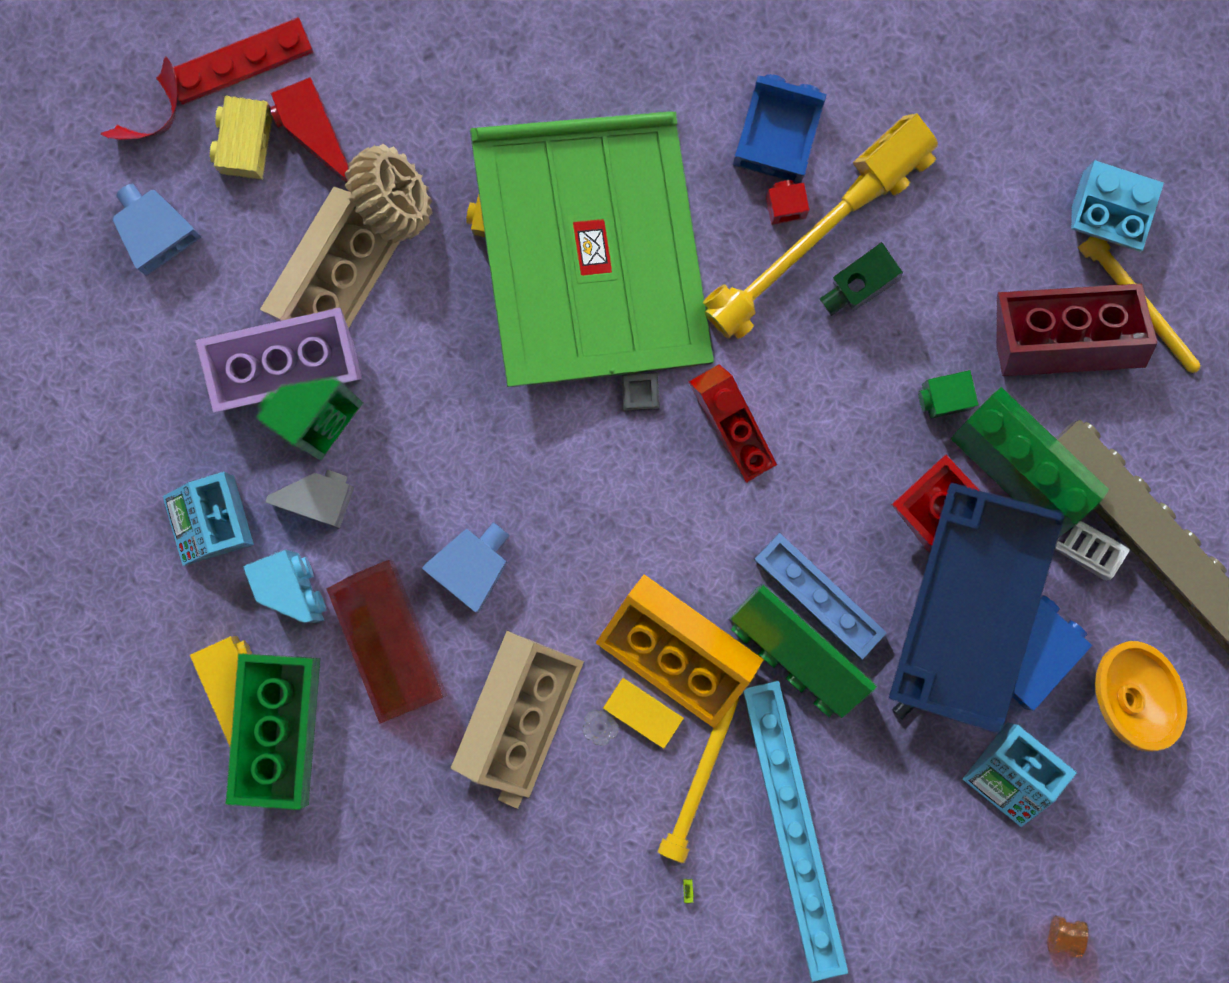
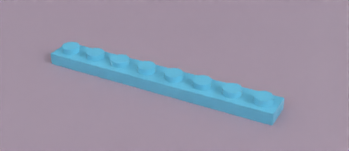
(795, 831)

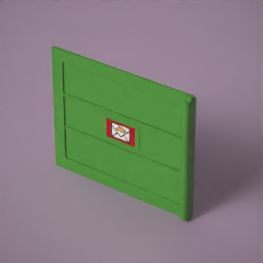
(590, 247)

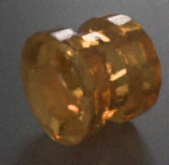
(1067, 937)

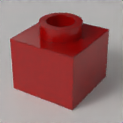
(787, 202)

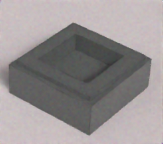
(640, 392)

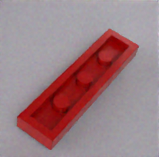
(241, 60)

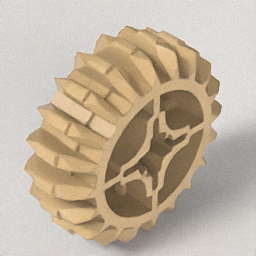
(388, 193)

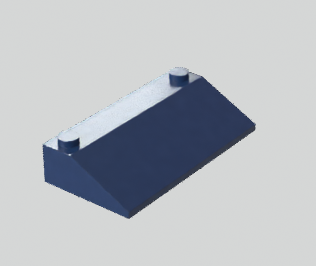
(976, 607)

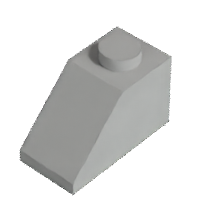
(316, 497)

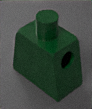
(874, 268)

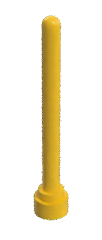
(1099, 250)
(676, 844)

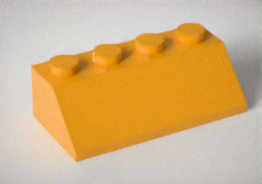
(679, 651)

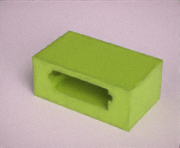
(688, 890)

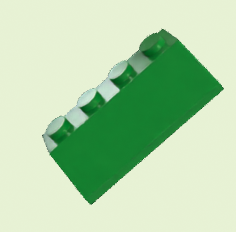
(310, 413)
(1028, 460)
(801, 652)
(273, 731)

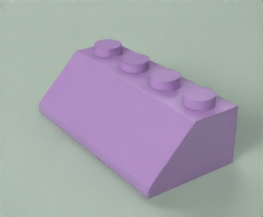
(260, 359)

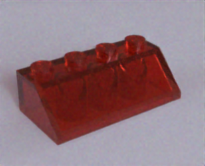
(386, 641)

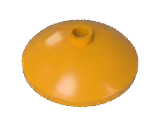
(1141, 696)

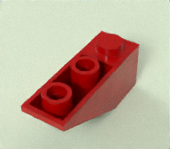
(733, 421)

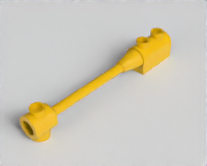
(882, 170)

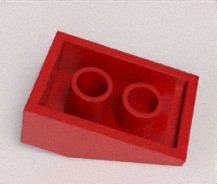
(924, 500)

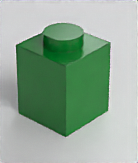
(948, 394)

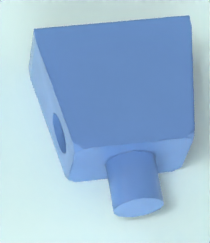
(151, 228)
(470, 565)

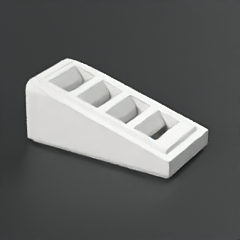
(1112, 565)

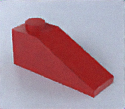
(306, 120)

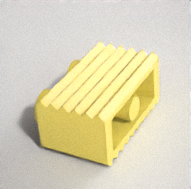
(241, 137)

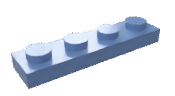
(820, 596)

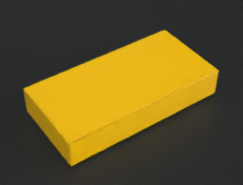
(643, 713)

